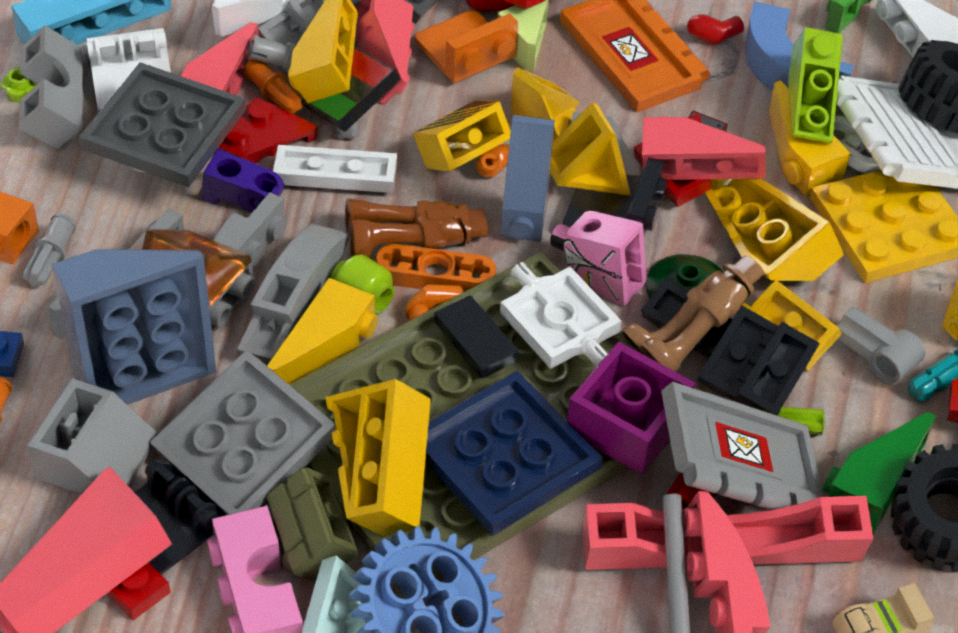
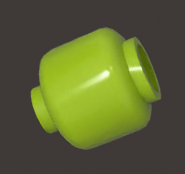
(367, 276)

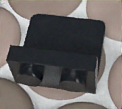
(637, 207)

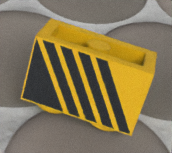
(462, 135)

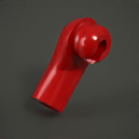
(713, 30)

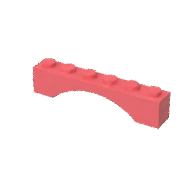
(800, 533)

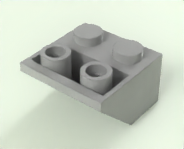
(86, 435)

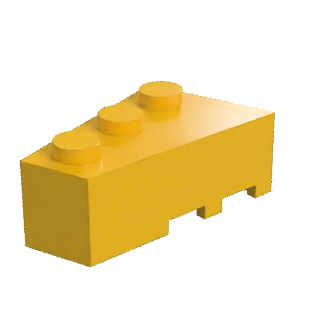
(382, 454)

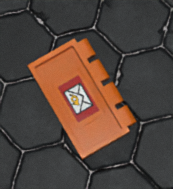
(635, 50)

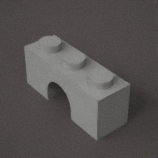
(55, 104)

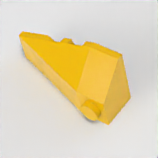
(774, 229)

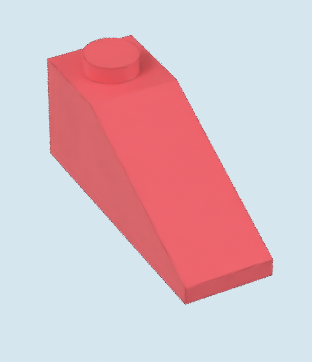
(225, 62)
(700, 151)

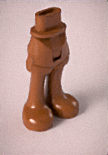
(427, 224)

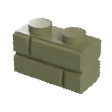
(310, 523)

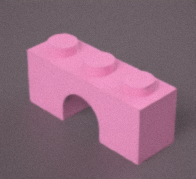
(246, 549)

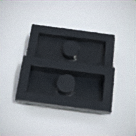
(758, 361)

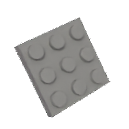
(244, 436)

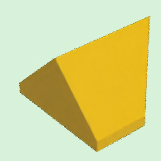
(541, 99)
(589, 155)

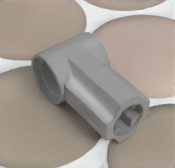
(888, 353)

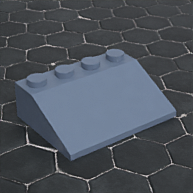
(136, 319)

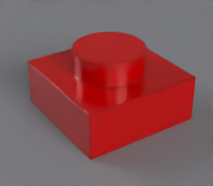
(140, 591)

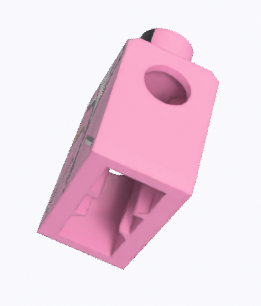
(605, 254)

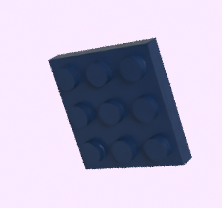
(507, 452)

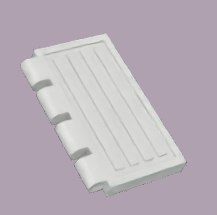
(895, 135)

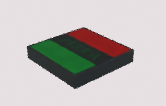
(368, 84)

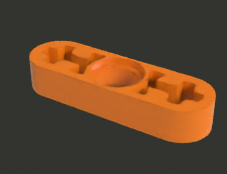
(407, 255)

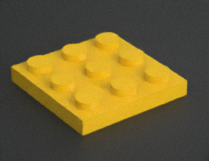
(888, 223)

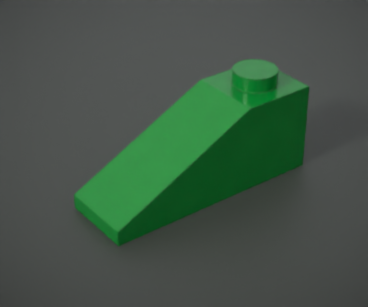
(878, 466)

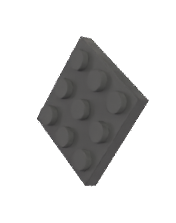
(163, 124)

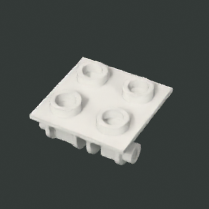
(117, 56)

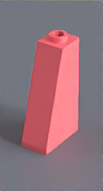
(81, 557)

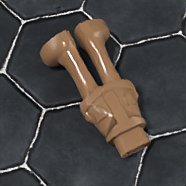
(706, 307)

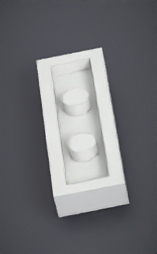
(336, 168)

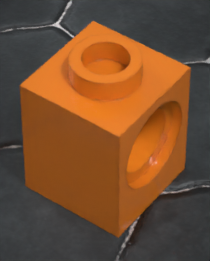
(17, 226)

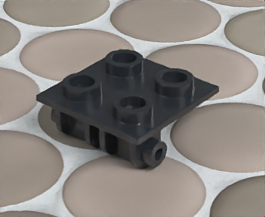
(180, 510)

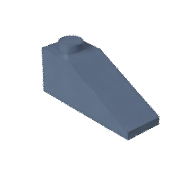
(527, 178)

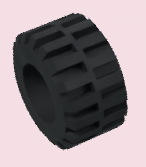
(932, 84)
(914, 518)

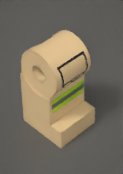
(896, 614)

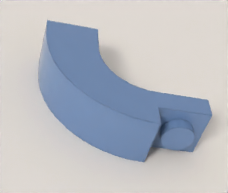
(769, 47)

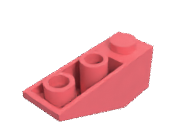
(385, 34)

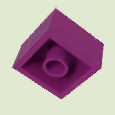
(623, 407)

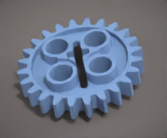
(463, 588)

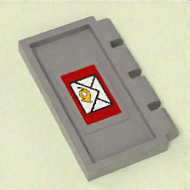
(740, 450)

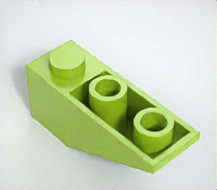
(814, 84)

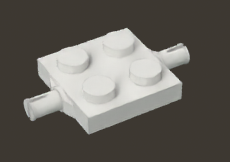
(559, 316)

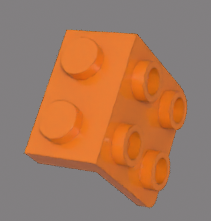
(469, 43)

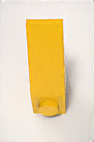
(325, 52)
(803, 160)
(326, 331)

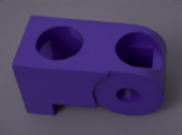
(238, 181)

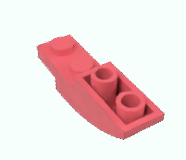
(722, 569)

